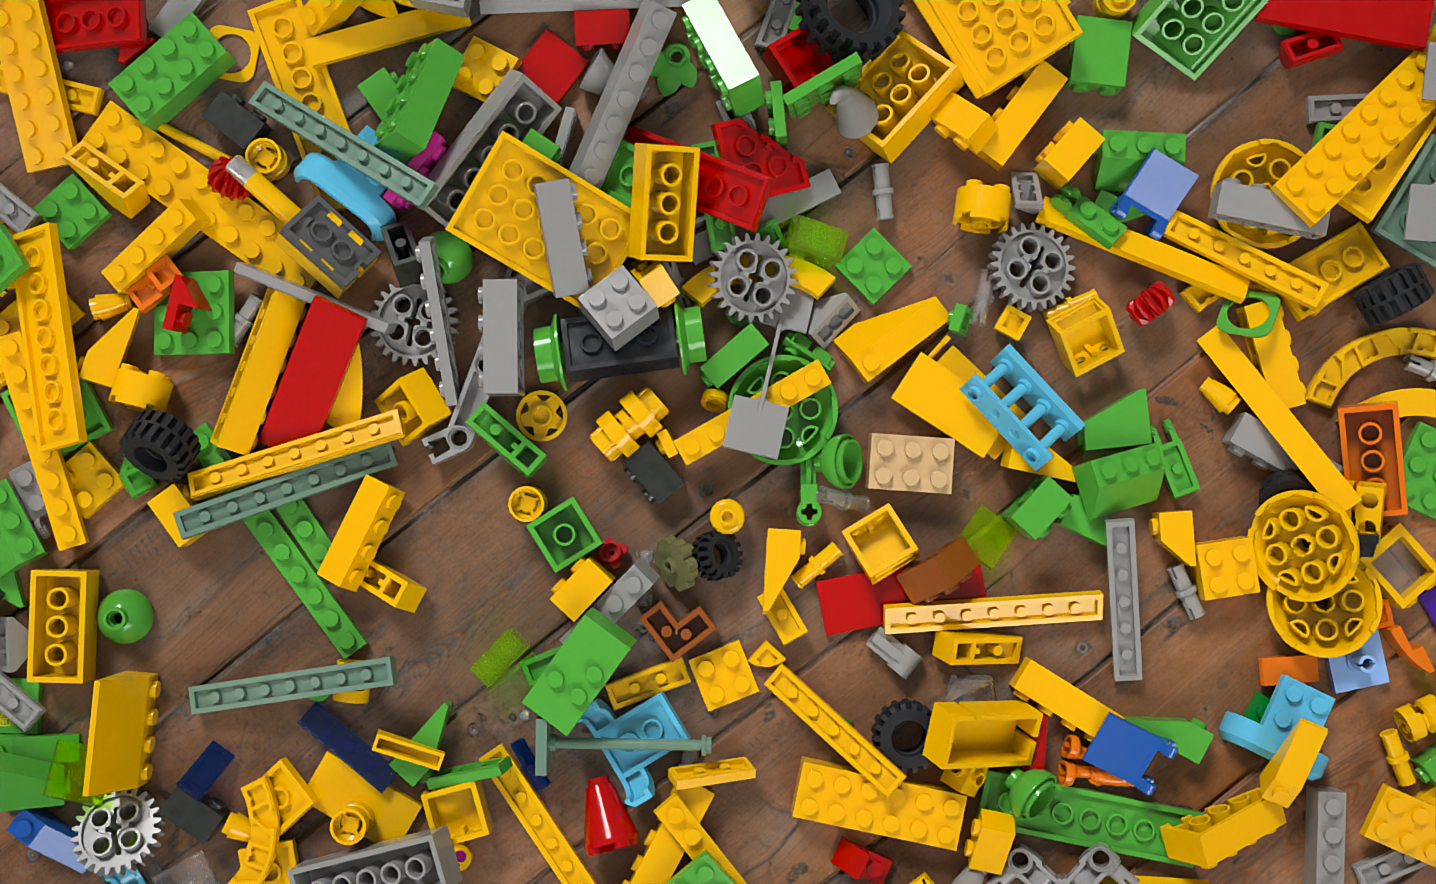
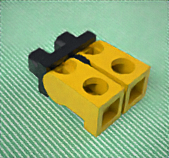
(1368, 514)

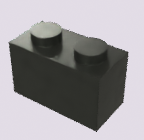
(235, 121)
(402, 252)
(653, 473)
(195, 818)

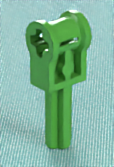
(807, 494)

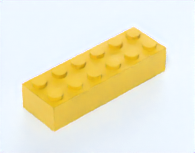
(846, 799)

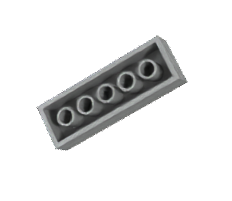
(511, 107)
(408, 859)

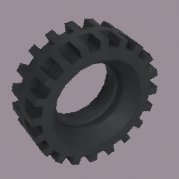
(823, 29)

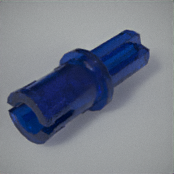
(527, 761)

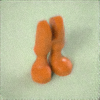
(1070, 771)

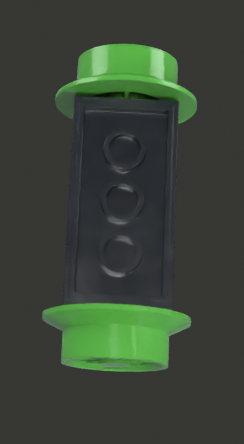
(578, 352)

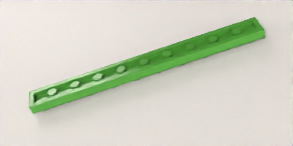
(292, 562)

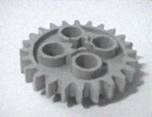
(1011, 253)
(774, 287)
(390, 310)
(93, 836)

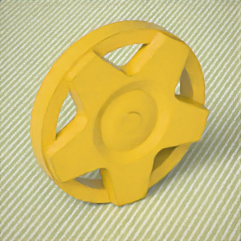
(541, 415)

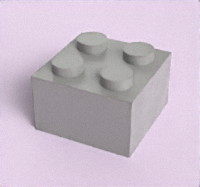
(618, 308)

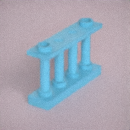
(1037, 394)

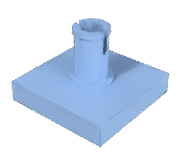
(1360, 668)

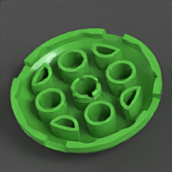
(809, 421)

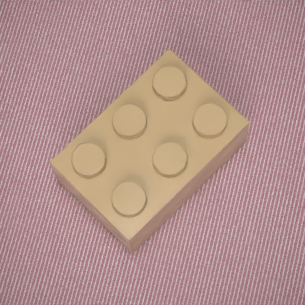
(910, 463)

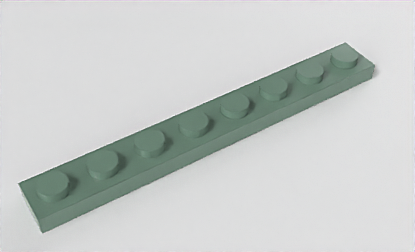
(344, 145)
(283, 490)
(293, 685)

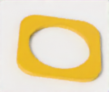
(249, 71)

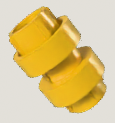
(620, 431)

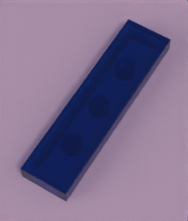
(348, 747)

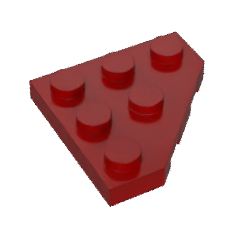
(760, 153)

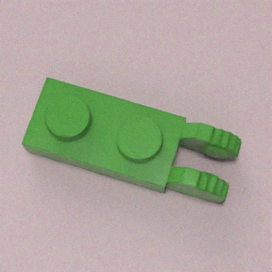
(1088, 216)
(1178, 472)

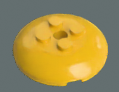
(1257, 163)
(1279, 550)
(1338, 629)

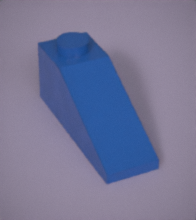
(47, 835)

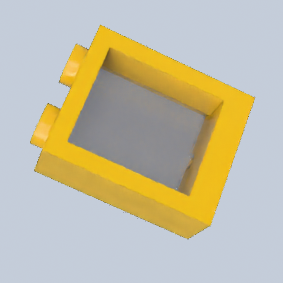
(1401, 566)

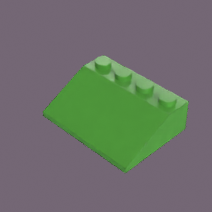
(1192, 31)

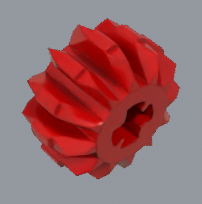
(223, 182)
(1150, 303)

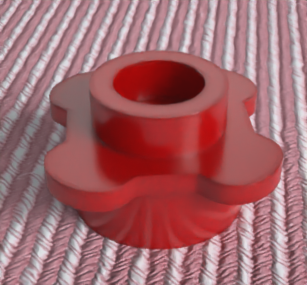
(605, 549)

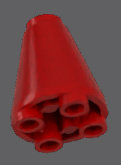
(606, 819)

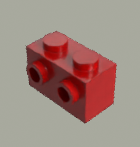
(601, 27)

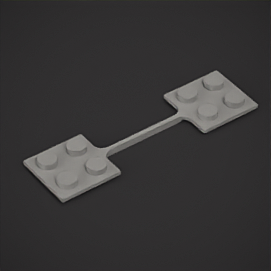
(1421, 206)
(756, 423)

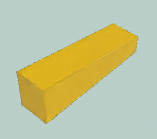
(407, 750)

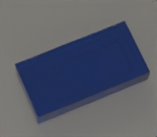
(205, 771)

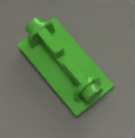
(797, 345)

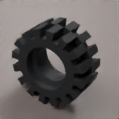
(728, 551)

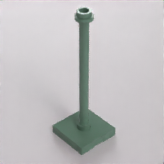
(548, 743)

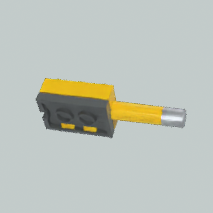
(312, 236)

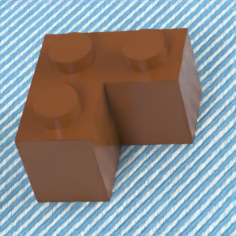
(939, 571)
(677, 635)

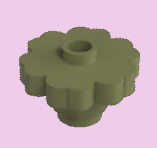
(676, 562)

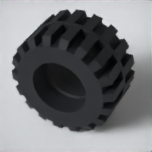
(1393, 294)
(160, 445)
(886, 723)

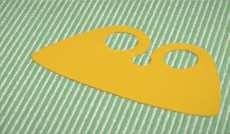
(349, 399)

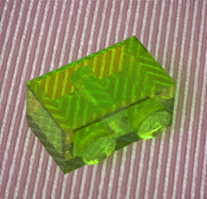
(815, 241)
(500, 656)

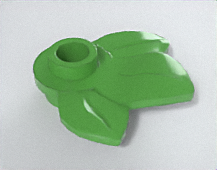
(672, 73)

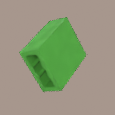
(1099, 56)

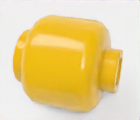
(727, 516)

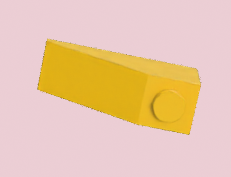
(109, 179)
(654, 281)
(109, 352)
(1055, 467)
(781, 557)
(393, 586)
(976, 647)
(1292, 762)

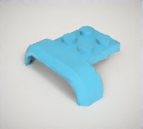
(350, 187)
(1286, 706)
(648, 720)

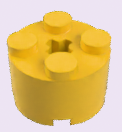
(982, 207)
(141, 390)

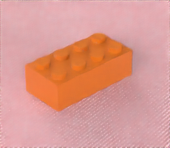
(1374, 450)

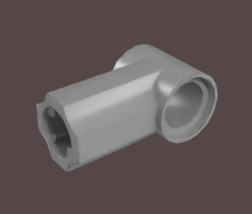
(898, 655)

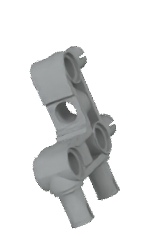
(1084, 872)

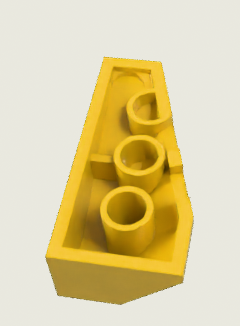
(882, 340)

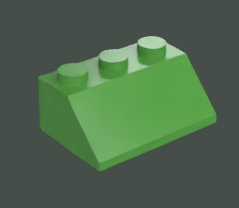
(1125, 152)
(1120, 480)
(18, 537)

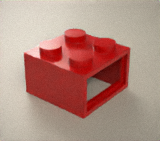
(795, 60)

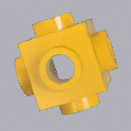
(965, 780)

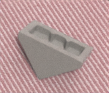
(1026, 192)
(830, 317)
(12, 644)

